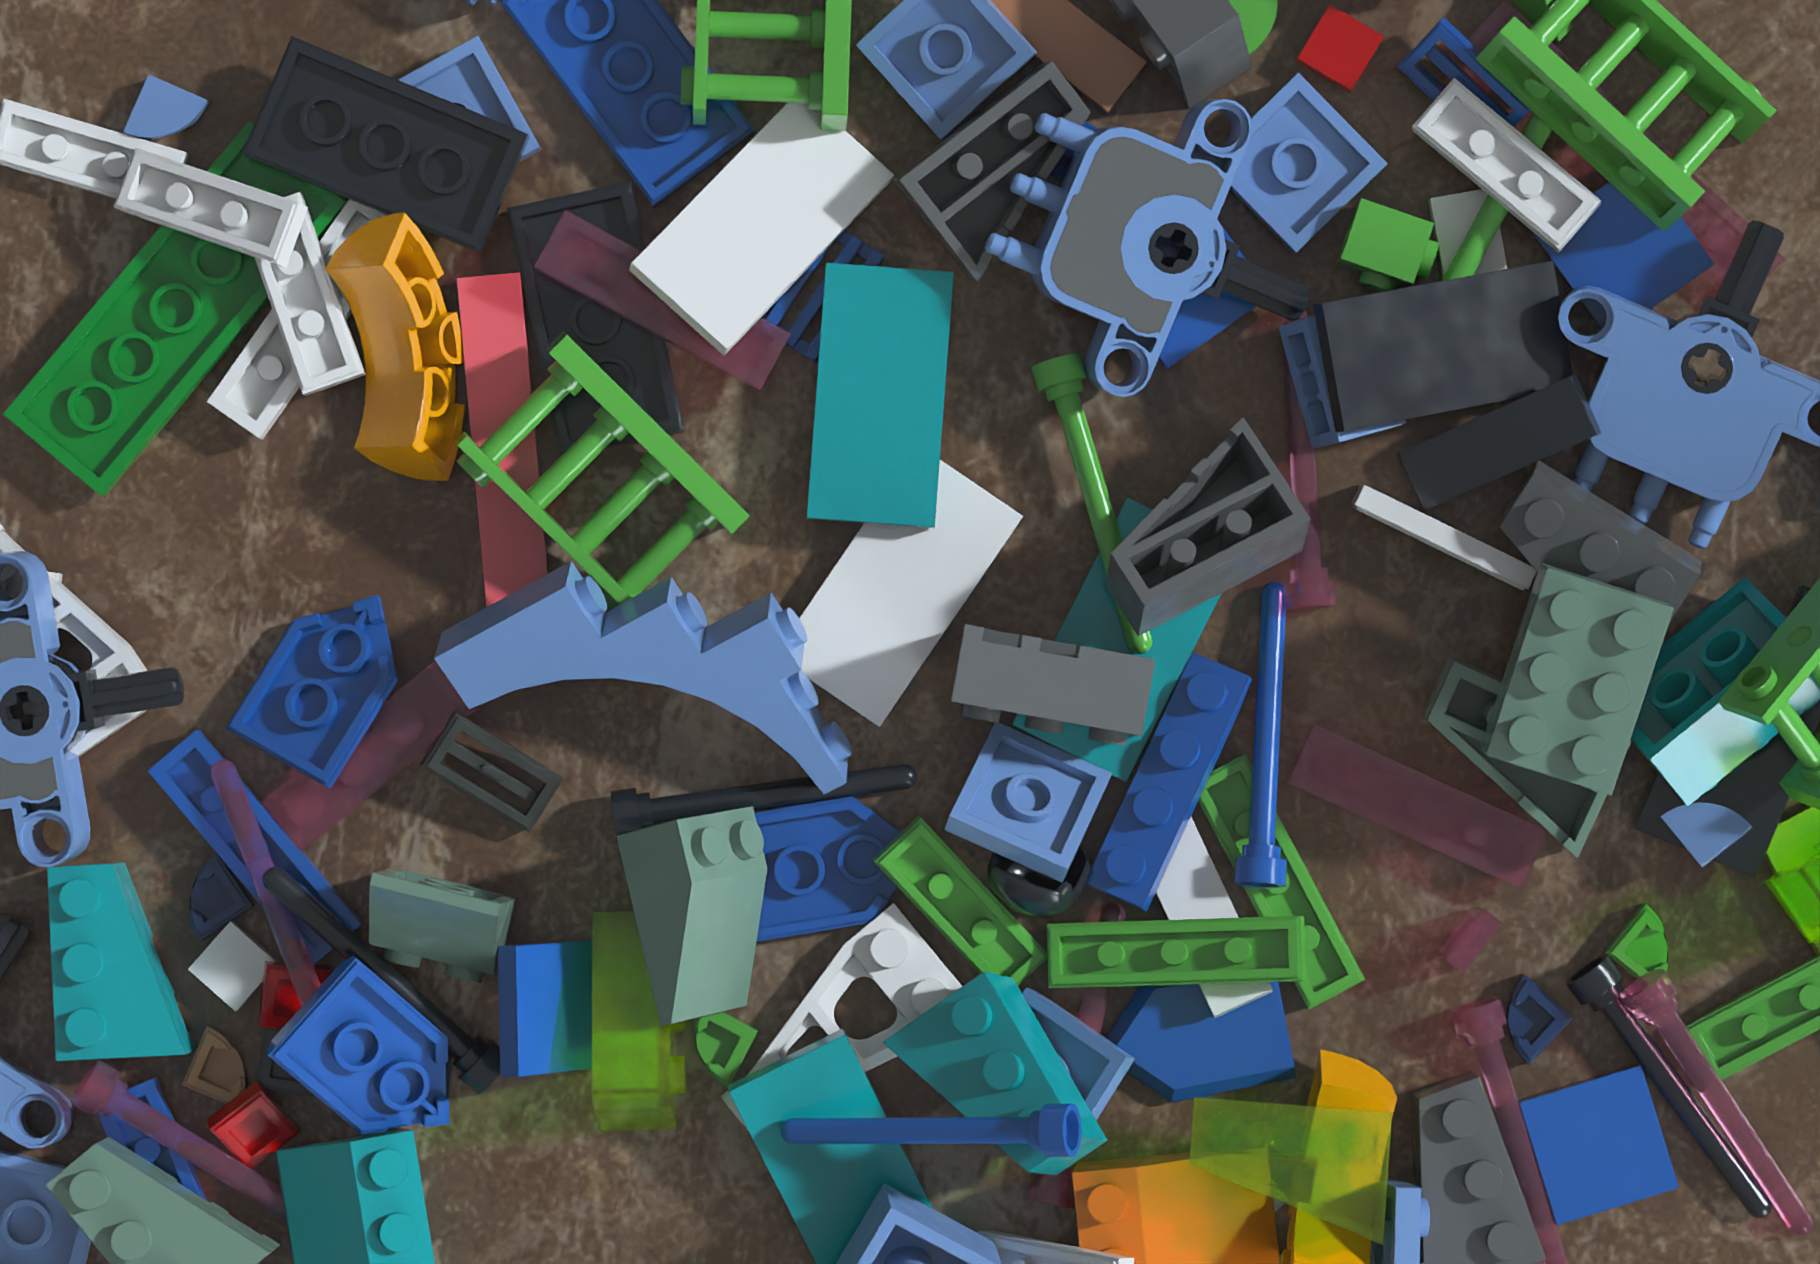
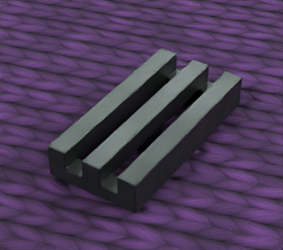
(445, 743)

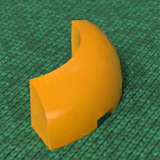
(406, 345)
(1336, 1083)

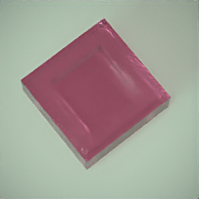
(1469, 939)

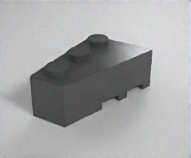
(1191, 40)
(967, 176)
(1580, 533)
(1209, 535)
(1052, 684)
(1468, 1179)

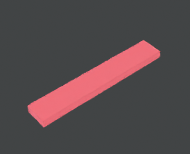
(496, 386)

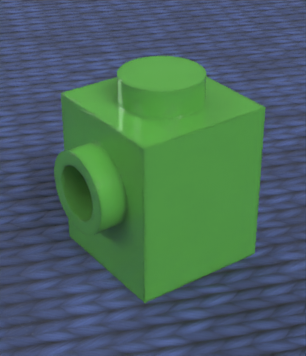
(1387, 247)

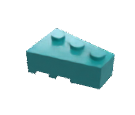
(106, 970)
(994, 1061)

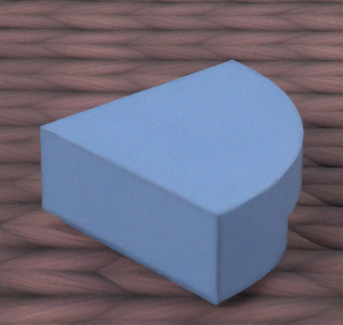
(163, 110)
(1706, 829)

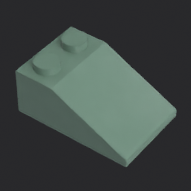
(697, 909)
(438, 921)

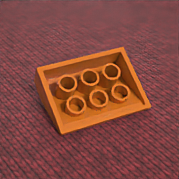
(1171, 1213)

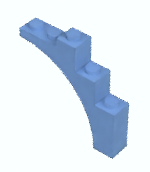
(659, 638)

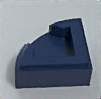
(216, 898)
(1532, 1019)

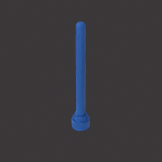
(1260, 858)
(1052, 1130)

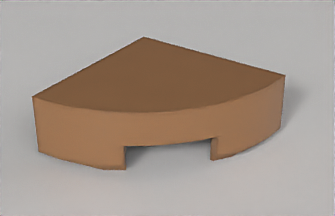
(217, 1067)

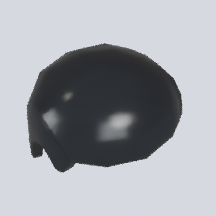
(1034, 892)

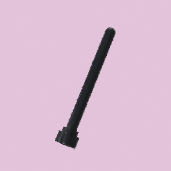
(640, 811)
(1600, 989)
(474, 1057)

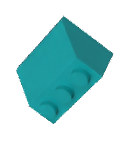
(1680, 719)
(356, 1200)

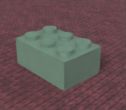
(1576, 679)

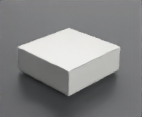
(232, 965)

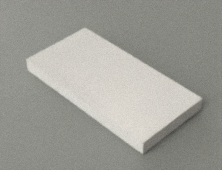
(760, 224)
(899, 595)

